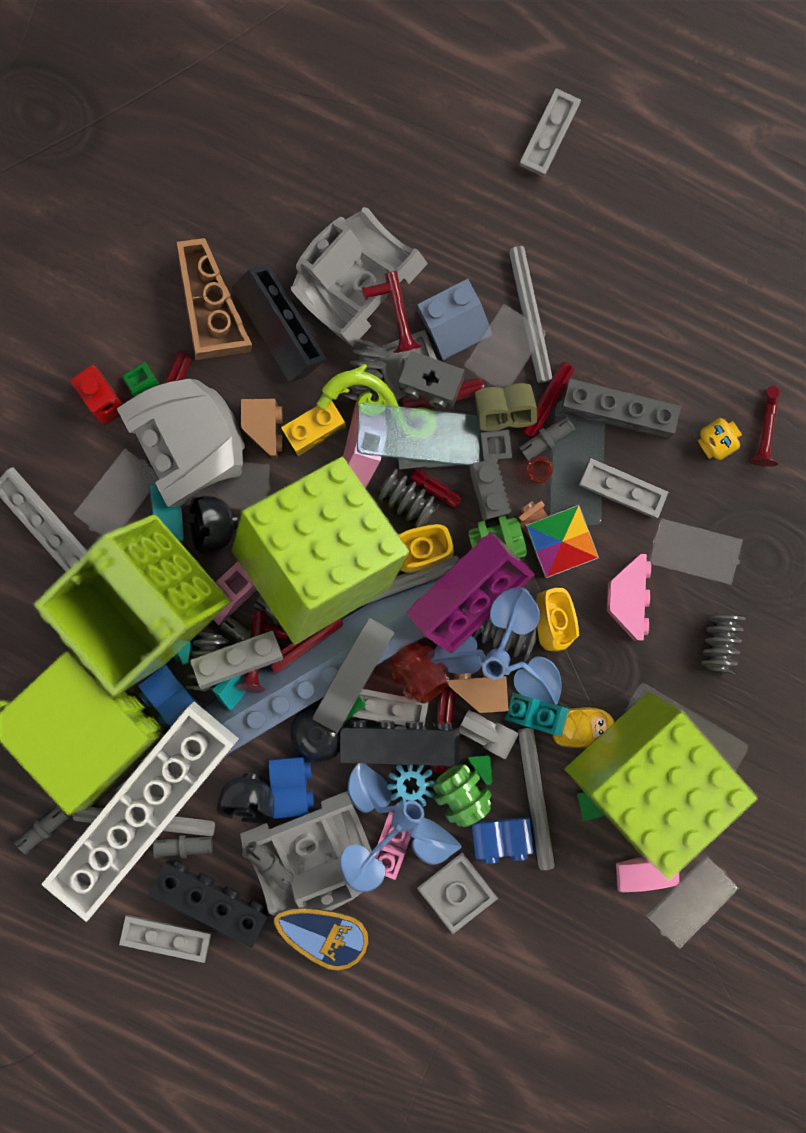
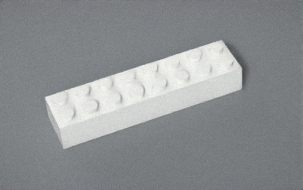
(140, 811)

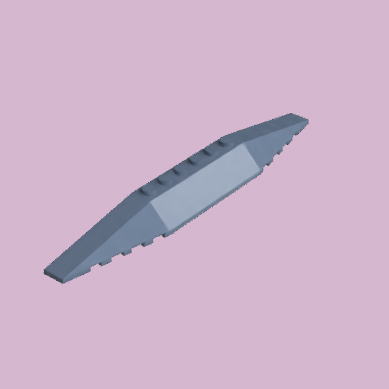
(313, 672)

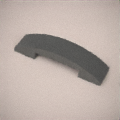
(491, 445)
(353, 675)

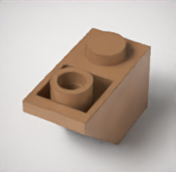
(261, 422)
(481, 693)

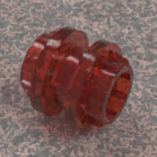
(418, 671)

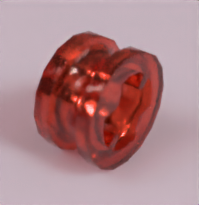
(548, 471)

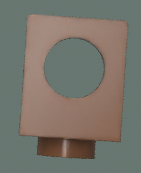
(530, 514)

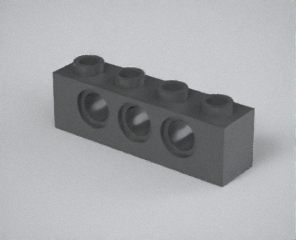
(620, 408)

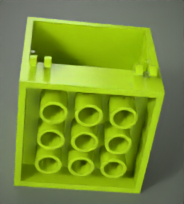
(318, 550)
(132, 603)
(76, 733)
(661, 784)

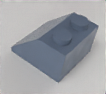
(454, 319)

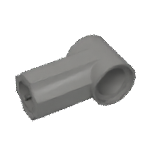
(492, 735)

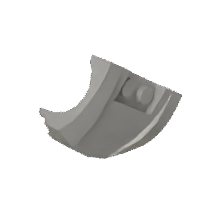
(341, 262)
(186, 437)
(312, 852)

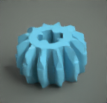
(419, 782)

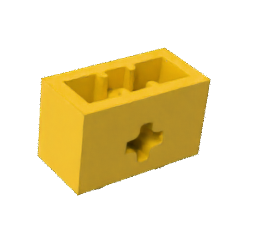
(313, 428)

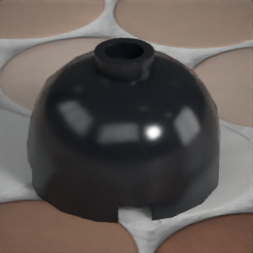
(212, 523)
(313, 739)
(248, 799)

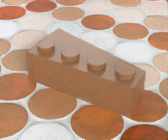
(211, 313)

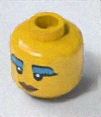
(719, 439)

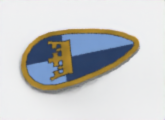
(323, 936)

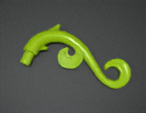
(341, 381)

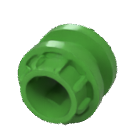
(508, 532)
(464, 798)

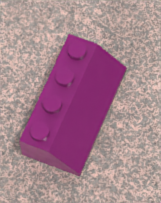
(466, 593)

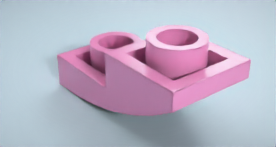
(393, 852)
(640, 875)

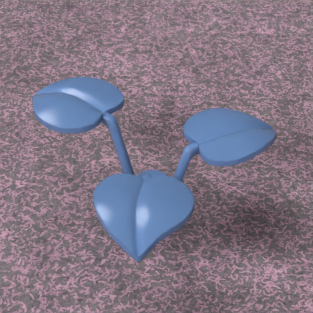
(515, 612)
(430, 841)

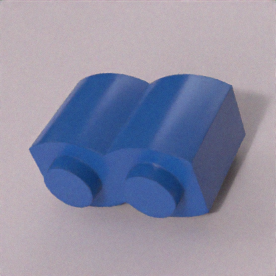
(167, 695)
(289, 786)
(502, 838)

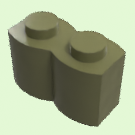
(505, 407)

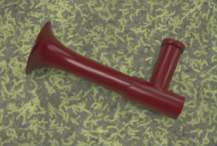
(393, 287)
(764, 454)
(259, 627)

